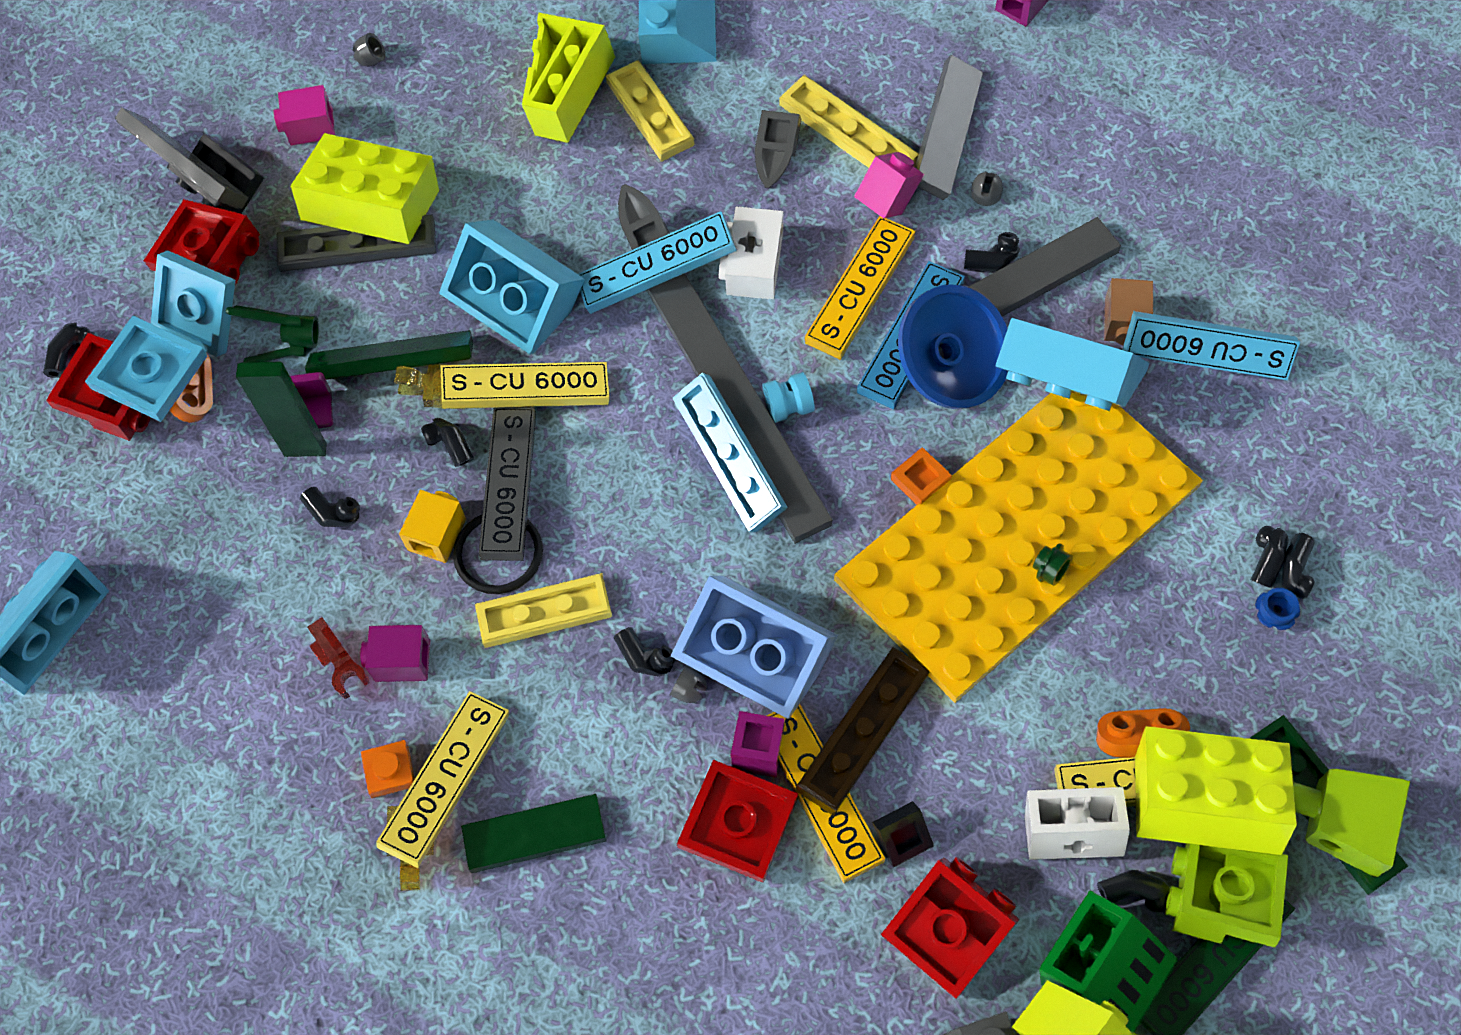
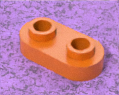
(197, 394)
(1122, 731)

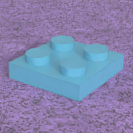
(192, 302)
(146, 368)

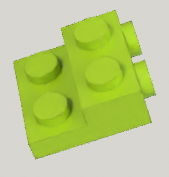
(1228, 894)

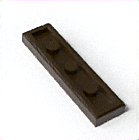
(862, 731)

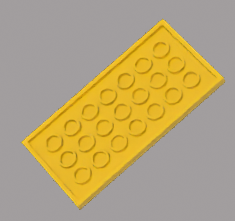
(959, 569)

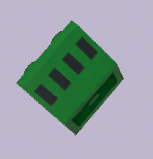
(1109, 959)

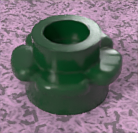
(1052, 564)

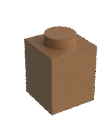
(1120, 302)

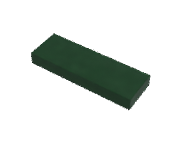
(533, 833)

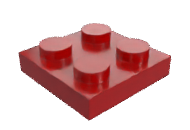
(737, 821)

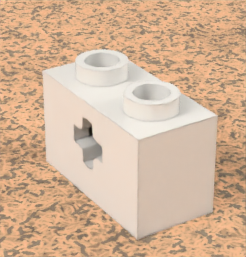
(755, 264)
(1076, 823)

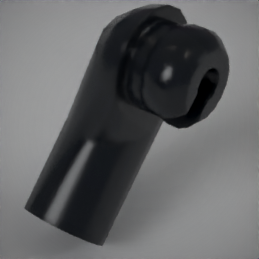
(996, 257)
(59, 347)
(452, 438)
(330, 514)
(1272, 558)
(1294, 564)
(642, 659)
(1139, 884)

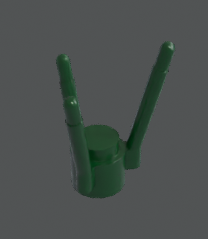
(296, 330)

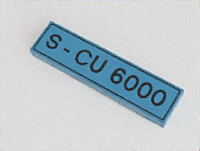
(885, 376)

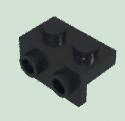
(226, 165)

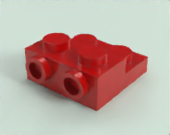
(208, 237)
(76, 398)
(951, 925)

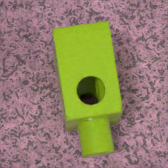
(1354, 817)

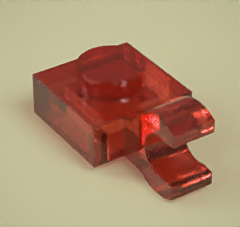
(328, 650)

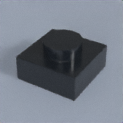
(903, 834)

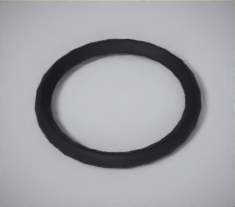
(496, 589)

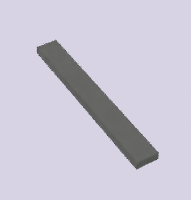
(711, 355)

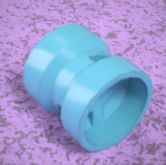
(788, 397)

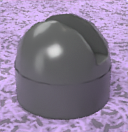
(368, 50)
(996, 189)
(684, 686)

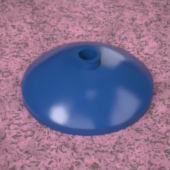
(971, 338)

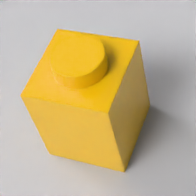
(433, 525)

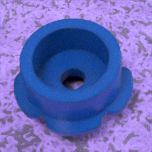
(1278, 598)

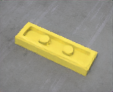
(650, 110)
(543, 610)

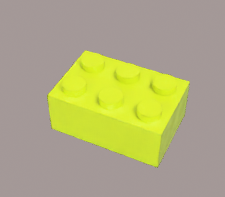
(365, 188)
(1214, 790)

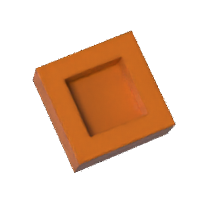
(920, 476)
(388, 768)

